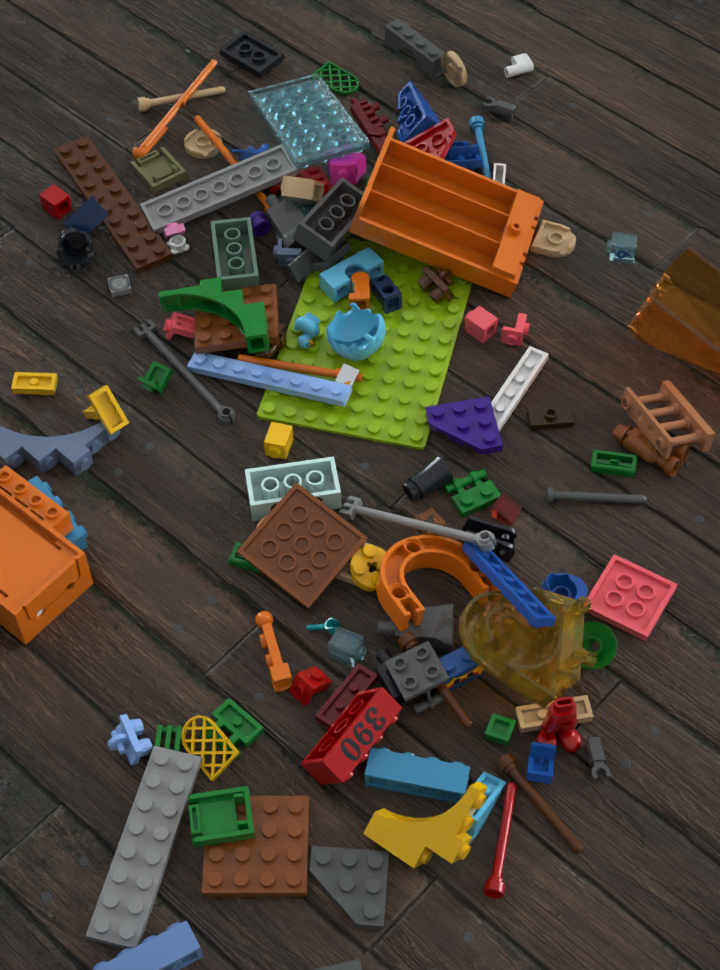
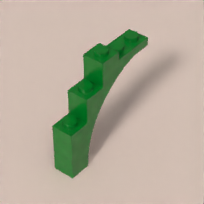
(230, 305)

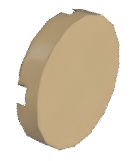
(455, 69)
(199, 145)

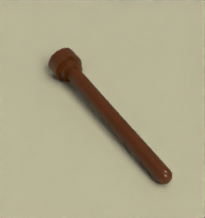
(409, 641)
(508, 765)

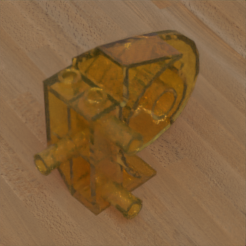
(526, 658)

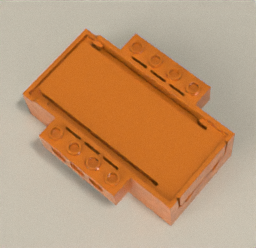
(37, 563)

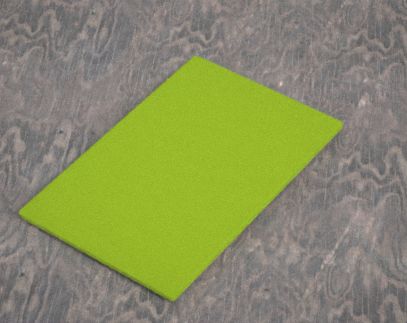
(397, 378)

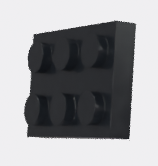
(252, 54)

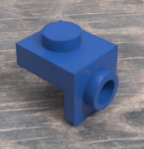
(541, 763)

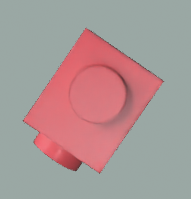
(515, 335)

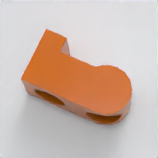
(360, 290)

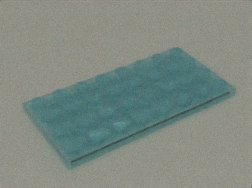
(308, 120)

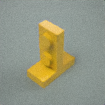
(106, 409)

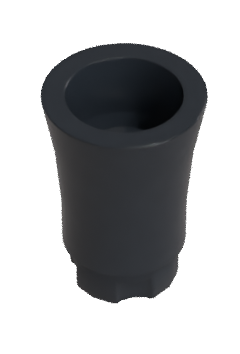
(428, 479)

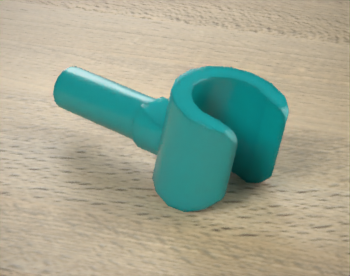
(330, 625)

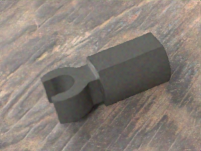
(500, 107)
(596, 758)

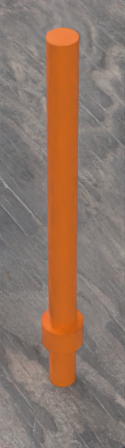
(333, 373)

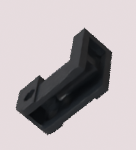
(504, 546)

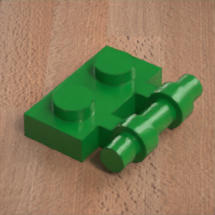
(475, 498)
(236, 722)

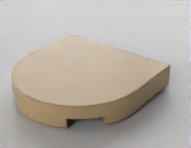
(553, 240)

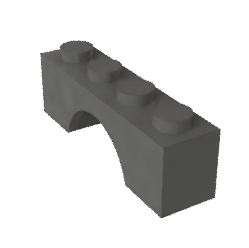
(400, 36)

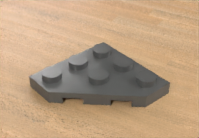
(354, 882)

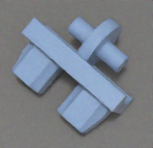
(125, 740)

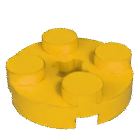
(358, 566)

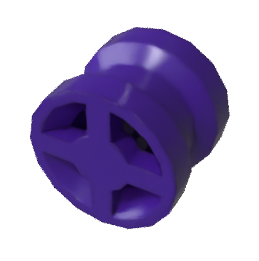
(260, 224)

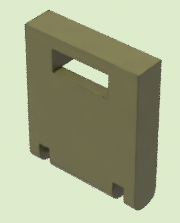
(158, 171)

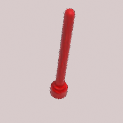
(495, 886)

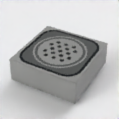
(119, 285)

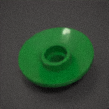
(607, 642)

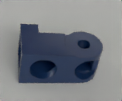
(386, 293)

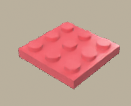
(630, 597)

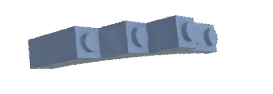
(45, 452)

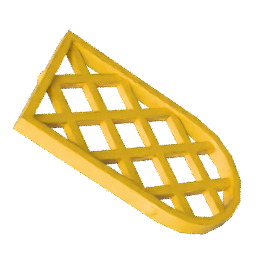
(213, 776)

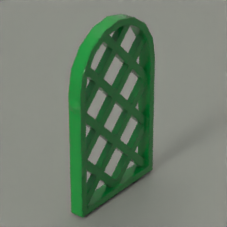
(352, 89)

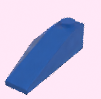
(414, 113)

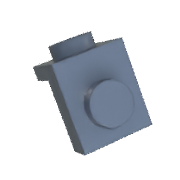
(285, 255)

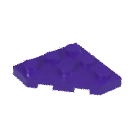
(467, 423)

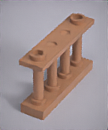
(674, 405)

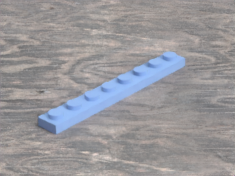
(270, 378)

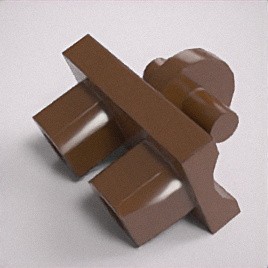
(439, 282)

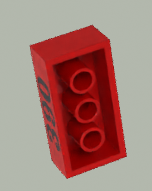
(352, 736)

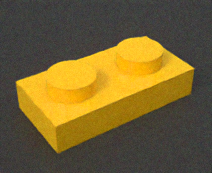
(34, 383)

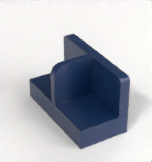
(87, 216)

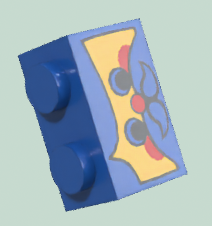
(459, 669)

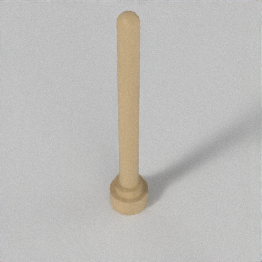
(146, 103)

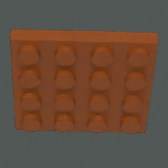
(219, 334)
(302, 545)
(272, 861)

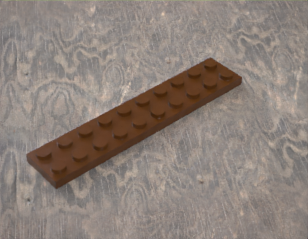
(125, 219)

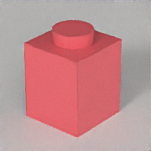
(480, 324)

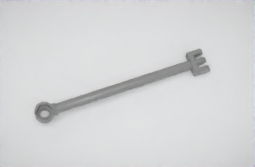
(354, 506)

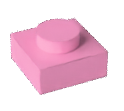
(173, 229)

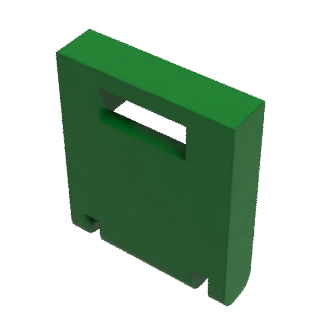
(215, 817)

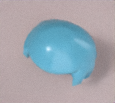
(356, 333)

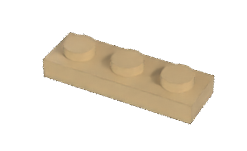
(531, 716)

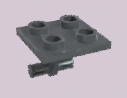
(418, 673)

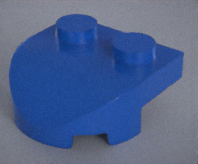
(464, 155)

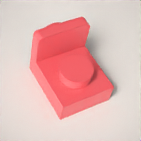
(180, 325)

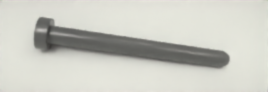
(594, 497)

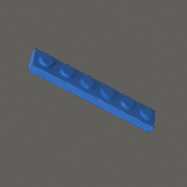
(510, 586)

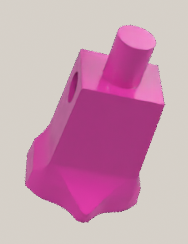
(349, 167)

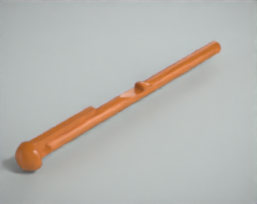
(161, 128)
(226, 154)

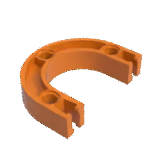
(417, 553)

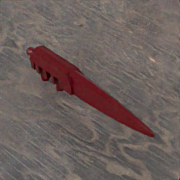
(369, 123)

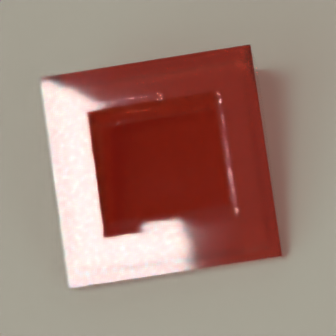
(506, 509)

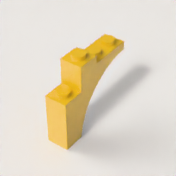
(417, 838)

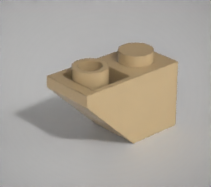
(302, 189)

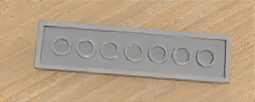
(219, 188)
(144, 849)

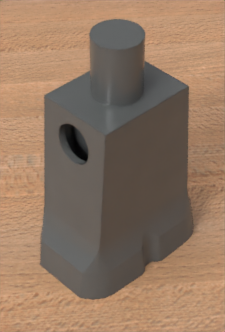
(284, 219)
(435, 627)

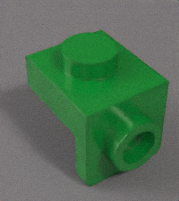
(156, 377)

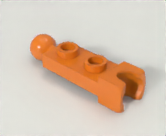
(279, 671)

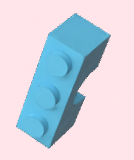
(336, 280)

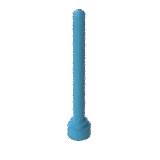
(477, 125)

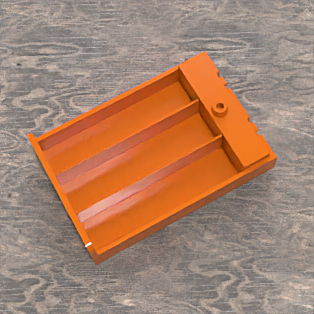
(447, 216)

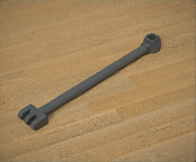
(148, 332)

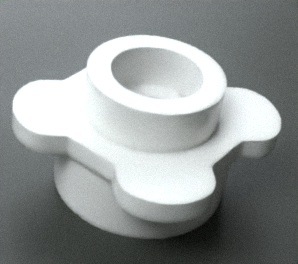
(177, 244)

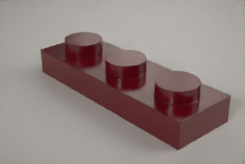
(358, 680)

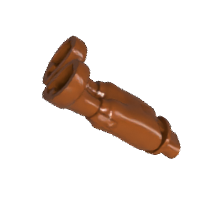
(636, 442)

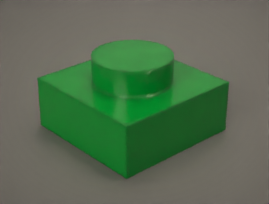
(500, 729)

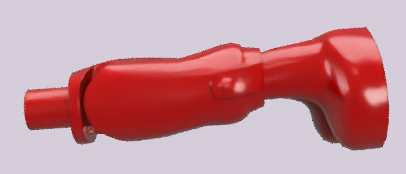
(561, 719)

